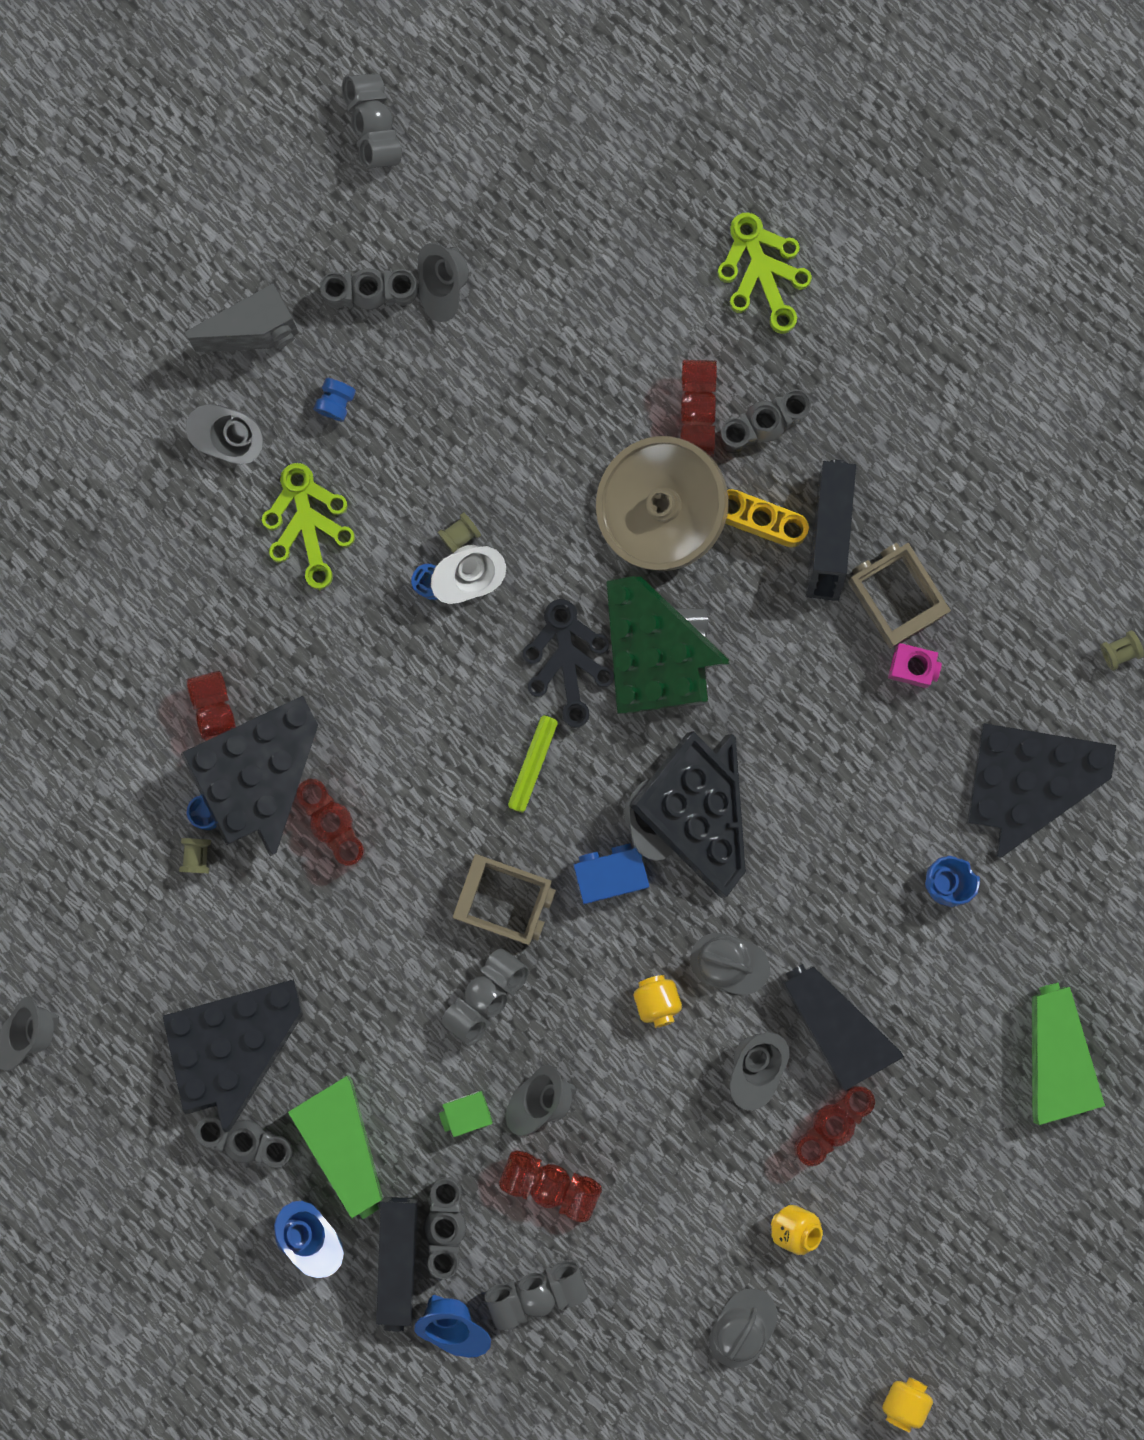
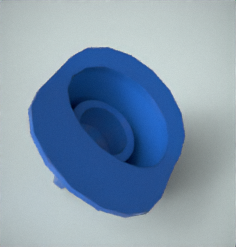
(308, 1239)
(451, 1328)

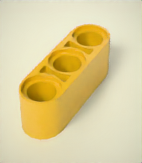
(778, 518)

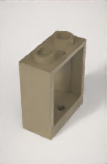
(890, 556)
(471, 887)

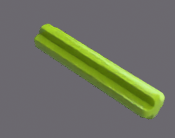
(532, 763)

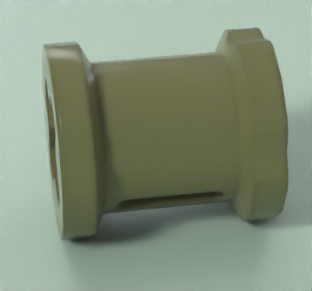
(459, 533)
(1122, 650)
(195, 855)

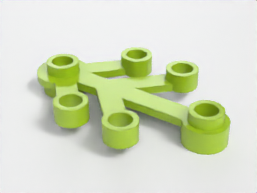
(762, 268)
(306, 520)

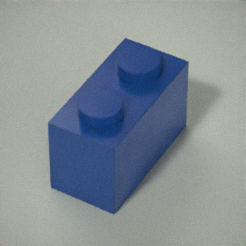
(610, 875)

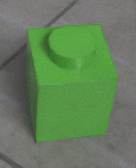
(465, 1114)

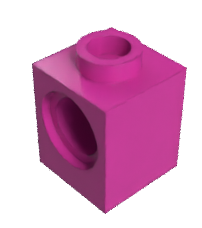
(899, 666)

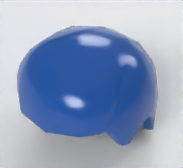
(951, 881)

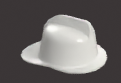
(468, 574)

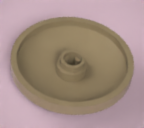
(662, 503)

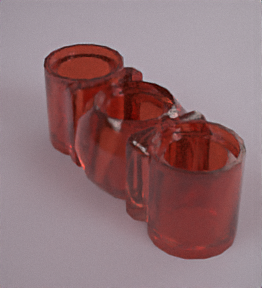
(699, 403)
(209, 698)
(317, 813)
(849, 1118)
(550, 1186)

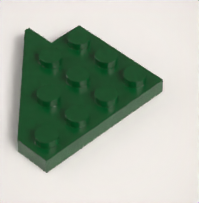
(655, 650)

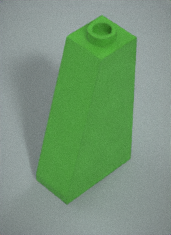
(1061, 1062)
(339, 1142)

